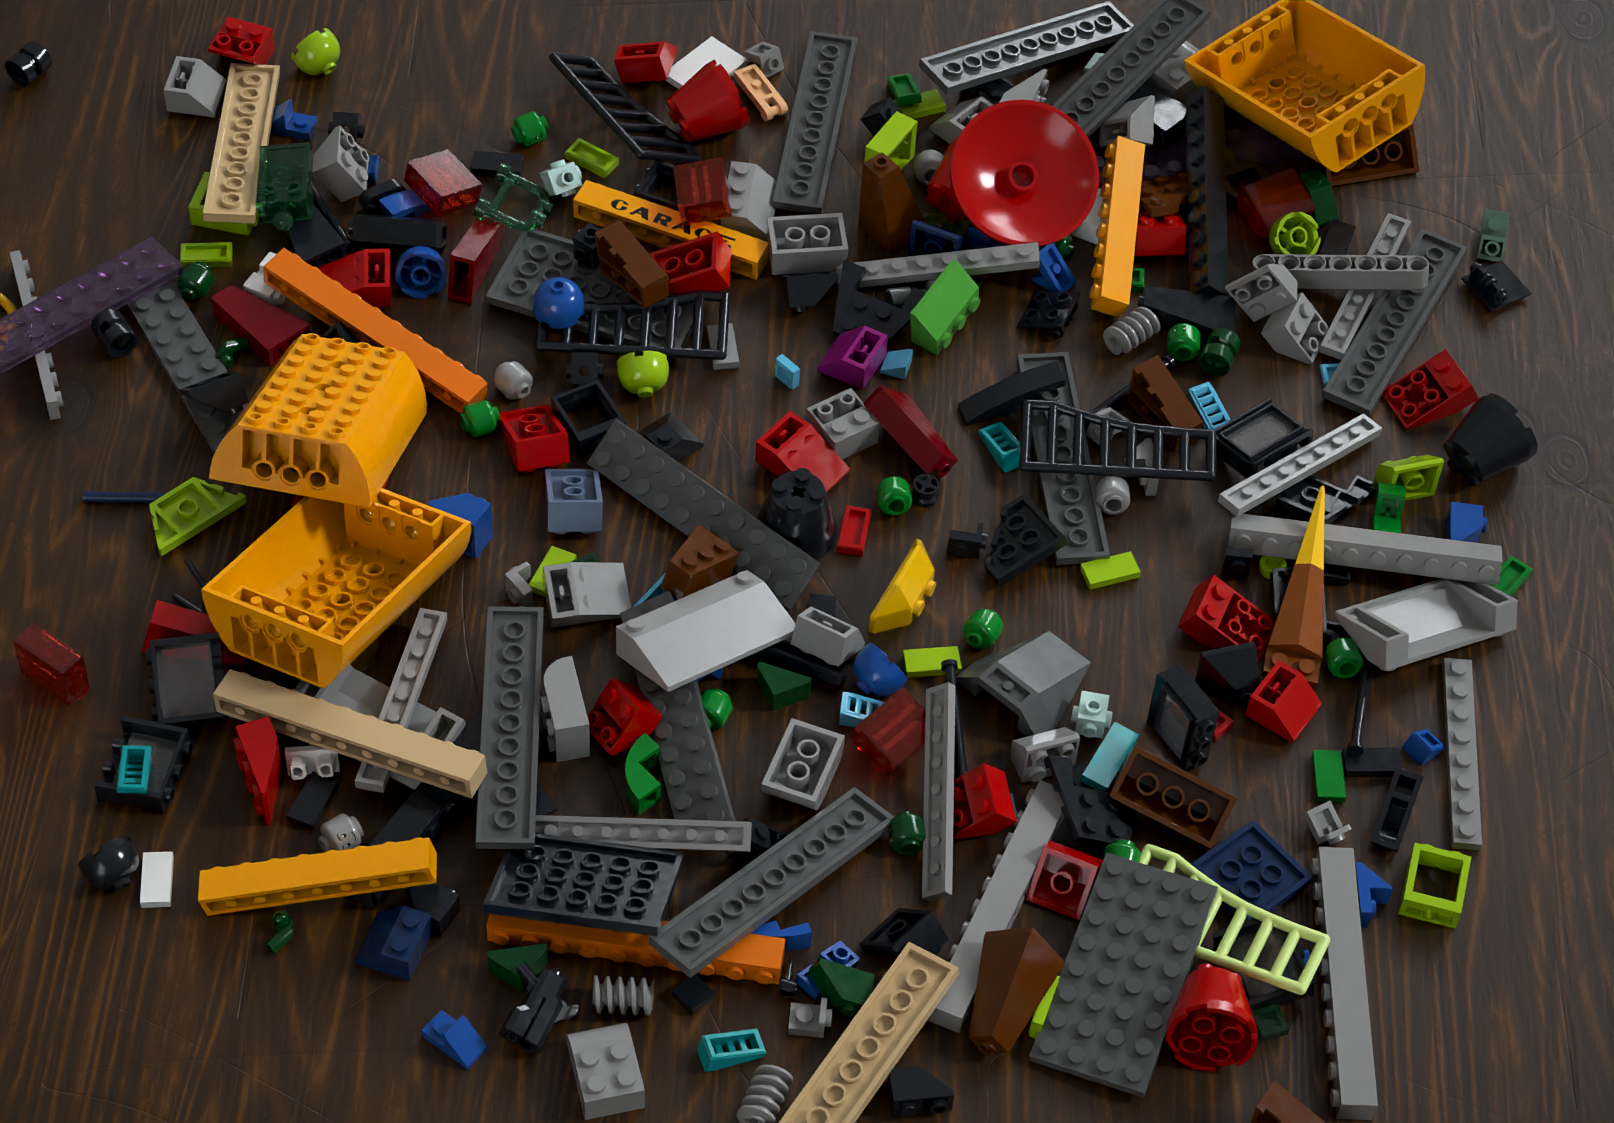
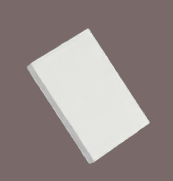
(703, 54)

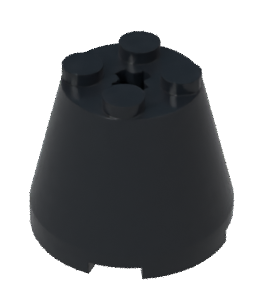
(1489, 440)
(800, 512)

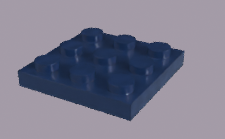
(1254, 869)

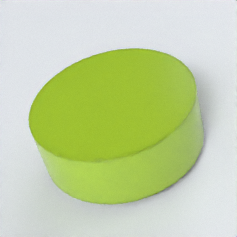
(1268, 563)

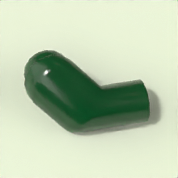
(228, 348)
(283, 931)

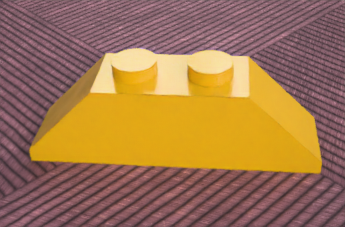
(905, 592)

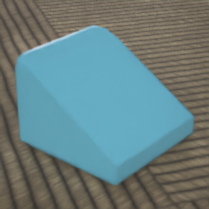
(897, 363)

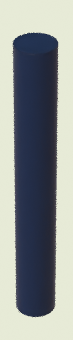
(121, 497)

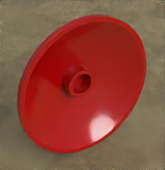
(1024, 173)

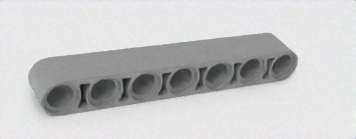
(1352, 271)

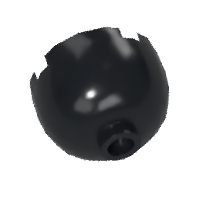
(111, 865)

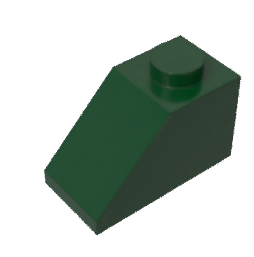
(1321, 195)
(842, 985)

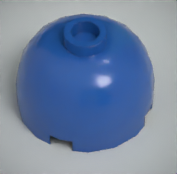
(420, 272)
(558, 302)
(877, 673)

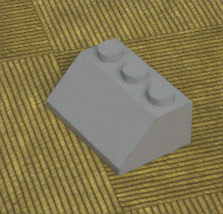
(750, 199)

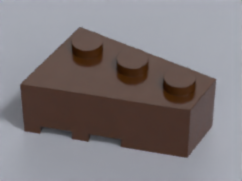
(630, 265)
(1160, 399)
(699, 564)
(1282, 1107)

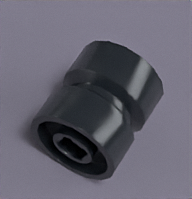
(28, 64)
(114, 333)

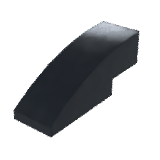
(1396, 809)

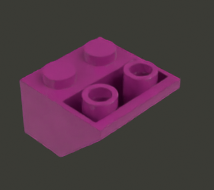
(855, 356)

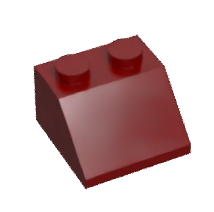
(1063, 879)

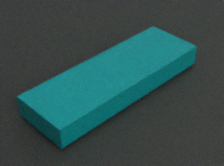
(1109, 757)

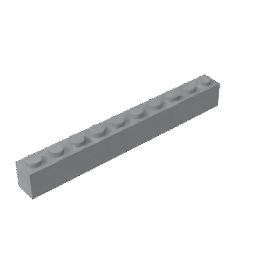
(1371, 549)
(1001, 899)
(1344, 985)

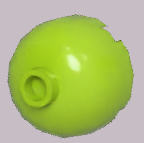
(317, 53)
(1294, 234)
(643, 373)

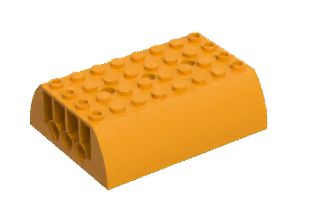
(1313, 81)
(325, 412)
(292, 584)

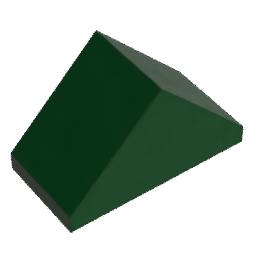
(782, 686)
(505, 961)

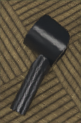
(788, 986)

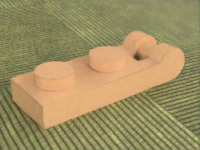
(761, 92)

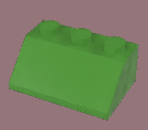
(944, 308)

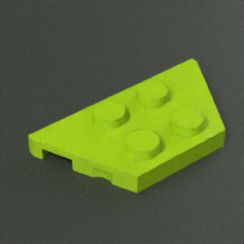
(189, 511)

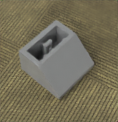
(193, 88)
(955, 120)
(1132, 121)
(341, 165)
(1264, 290)
(1296, 330)
(844, 423)
(826, 636)
(1029, 752)

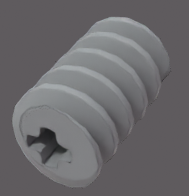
(1131, 330)
(623, 995)
(764, 1095)

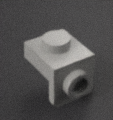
(517, 587)
(1325, 824)

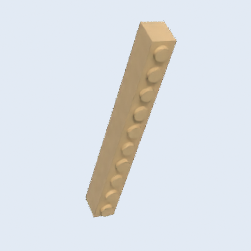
(352, 733)

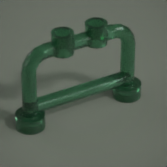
(508, 179)

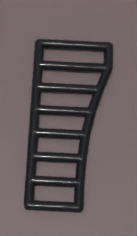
(623, 98)
(617, 348)
(1106, 424)

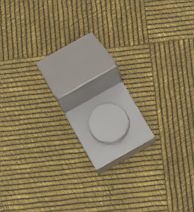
(1145, 459)

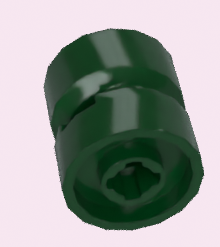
(1219, 352)

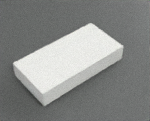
(156, 879)

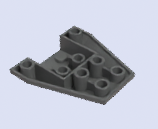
(1031, 680)

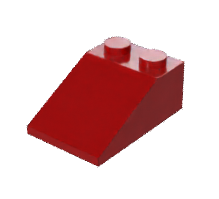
(696, 264)
(534, 438)

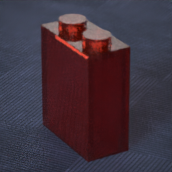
(442, 182)
(702, 191)
(1272, 198)
(51, 664)
(892, 732)

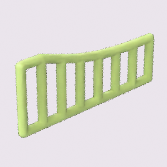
(1268, 920)

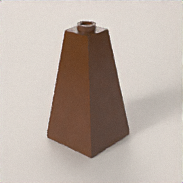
(886, 204)
(1011, 983)

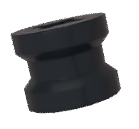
(925, 483)

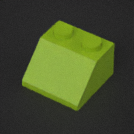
(1417, 474)

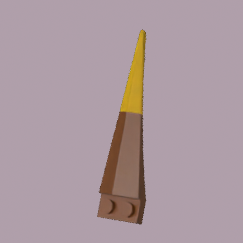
(1299, 624)

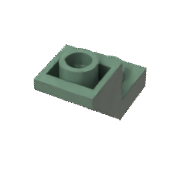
(1492, 235)

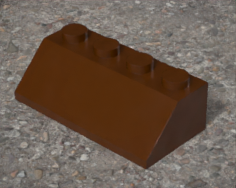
(1388, 159)
(1172, 797)

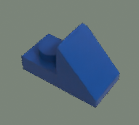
(292, 124)
(1053, 271)
(1370, 891)
(455, 1038)

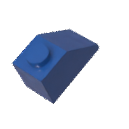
(1465, 522)

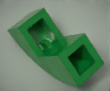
(1388, 508)
(640, 785)

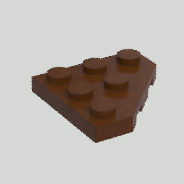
(1163, 195)

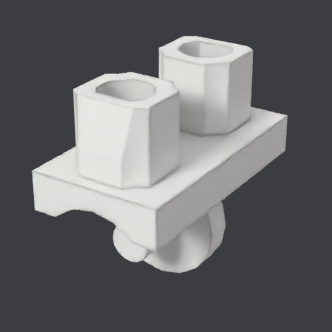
(311, 758)

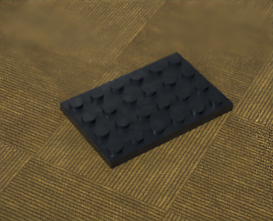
(586, 884)

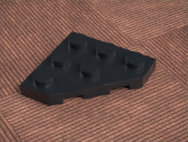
(1021, 540)

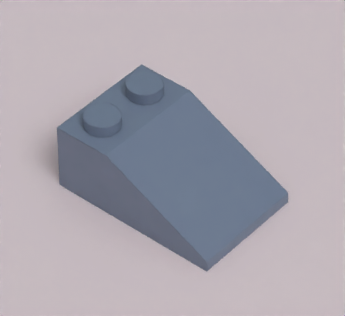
(573, 501)

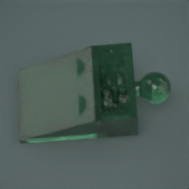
(285, 184)

